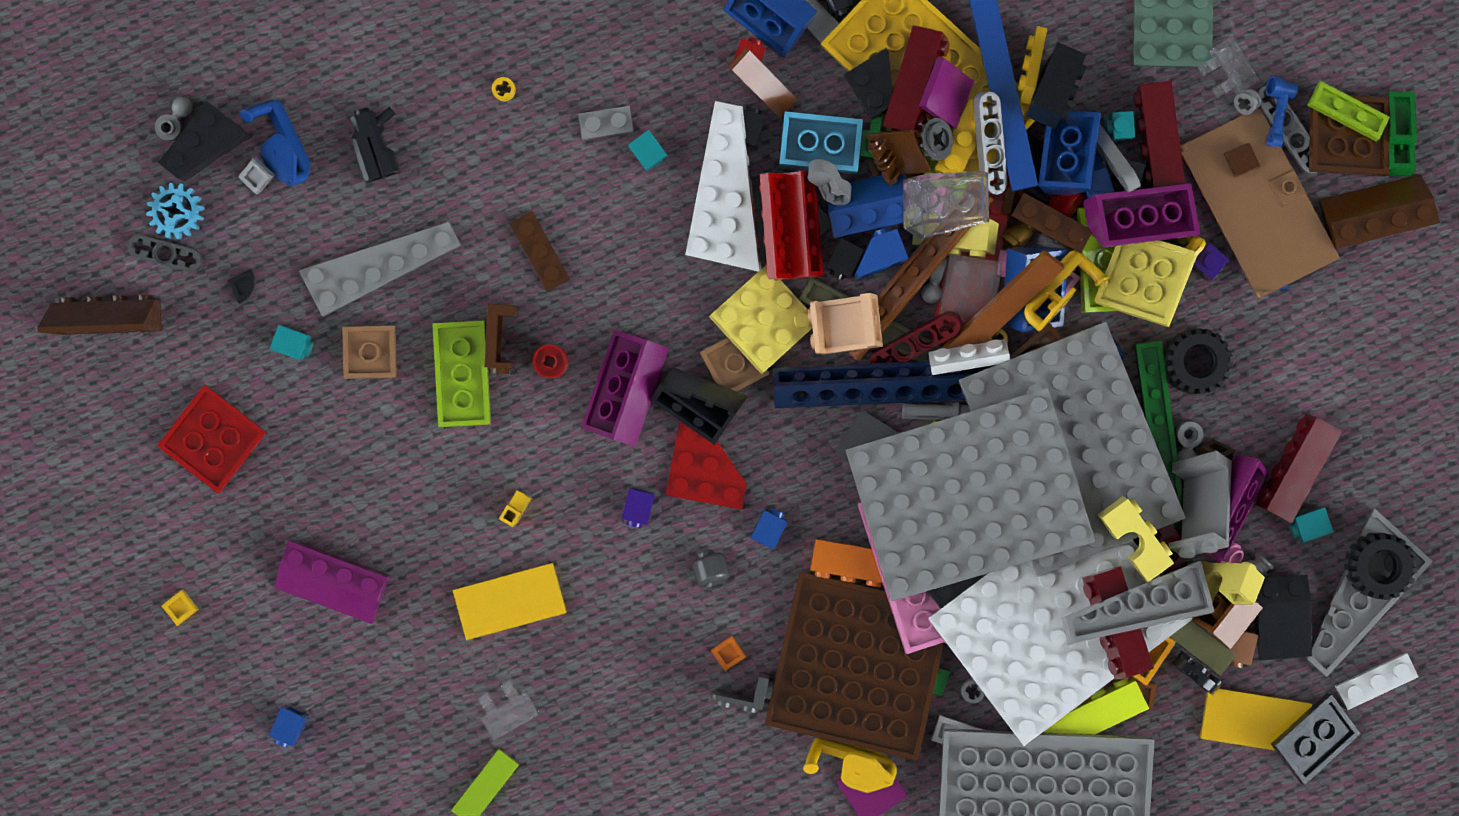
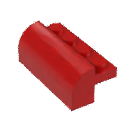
(791, 226)

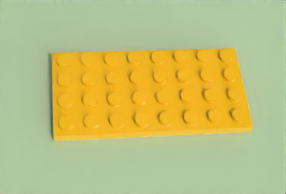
(888, 25)

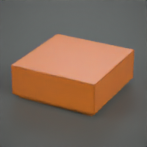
(728, 653)

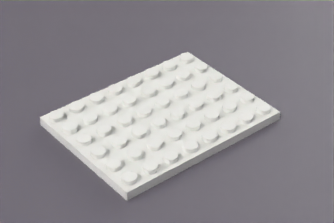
(1016, 645)

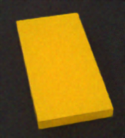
(509, 601)
(1248, 717)

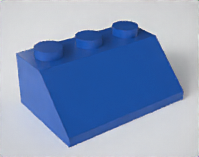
(773, 21)
(1070, 154)
(871, 207)
(882, 253)
(1016, 261)

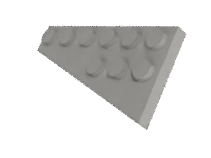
(1352, 613)

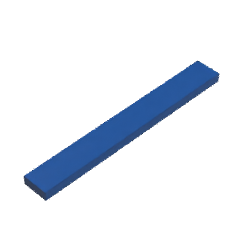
(1002, 82)

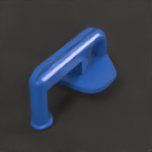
(283, 150)

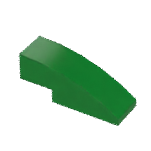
(1402, 133)

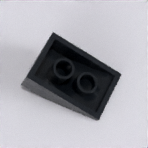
(1285, 618)

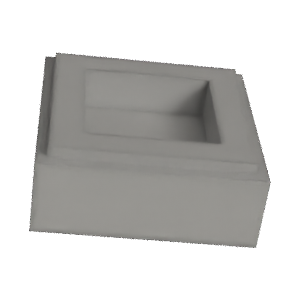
(256, 175)

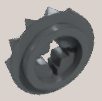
(943, 139)

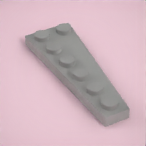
(362, 272)
(1157, 602)

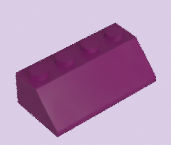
(1142, 215)
(624, 388)
(1246, 483)
(331, 581)

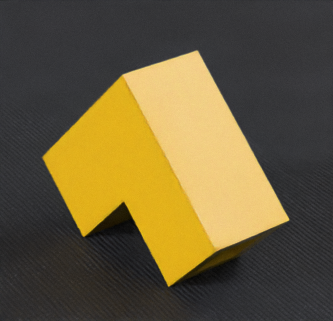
(515, 508)

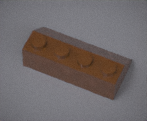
(1378, 211)

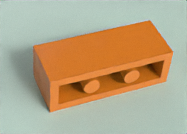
(845, 560)

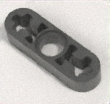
(148, 241)

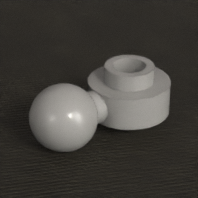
(181, 108)
(932, 292)
(1188, 444)

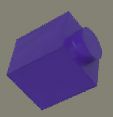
(1209, 262)
(638, 507)

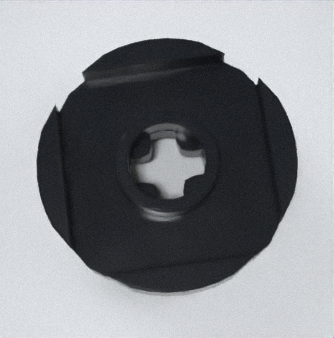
(1197, 673)

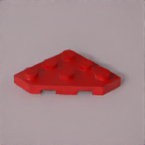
(703, 472)

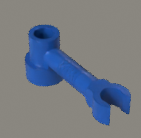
(1281, 90)

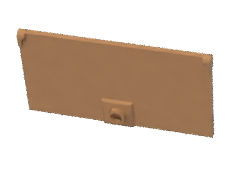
(1262, 211)

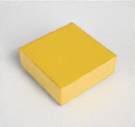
(180, 607)

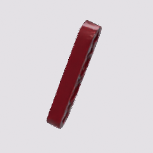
(913, 339)

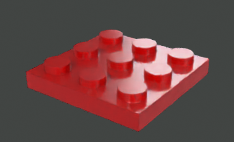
(212, 439)

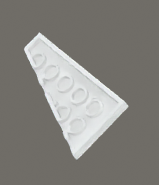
(724, 204)

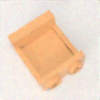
(845, 324)

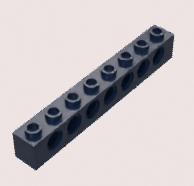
(865, 384)

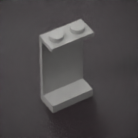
(1204, 504)

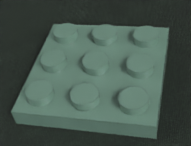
(1172, 33)

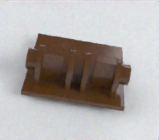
(897, 154)

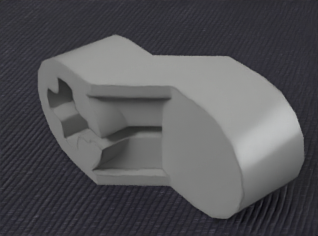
(829, 182)

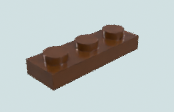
(1051, 223)
(539, 251)

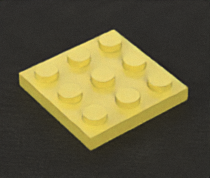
(1146, 280)
(763, 320)

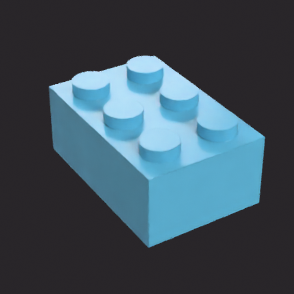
(821, 137)

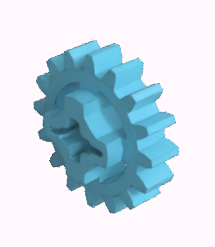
(177, 201)

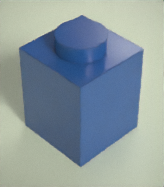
(769, 528)
(288, 726)

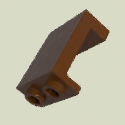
(494, 337)

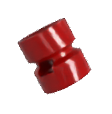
(550, 361)

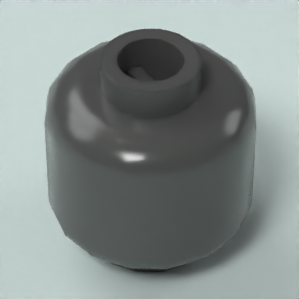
(711, 570)

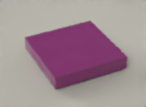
(946, 92)
(874, 802)

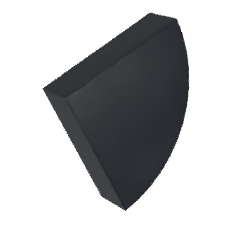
(242, 285)

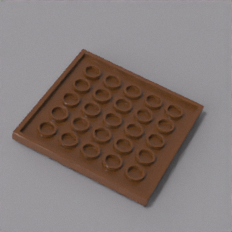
(848, 671)

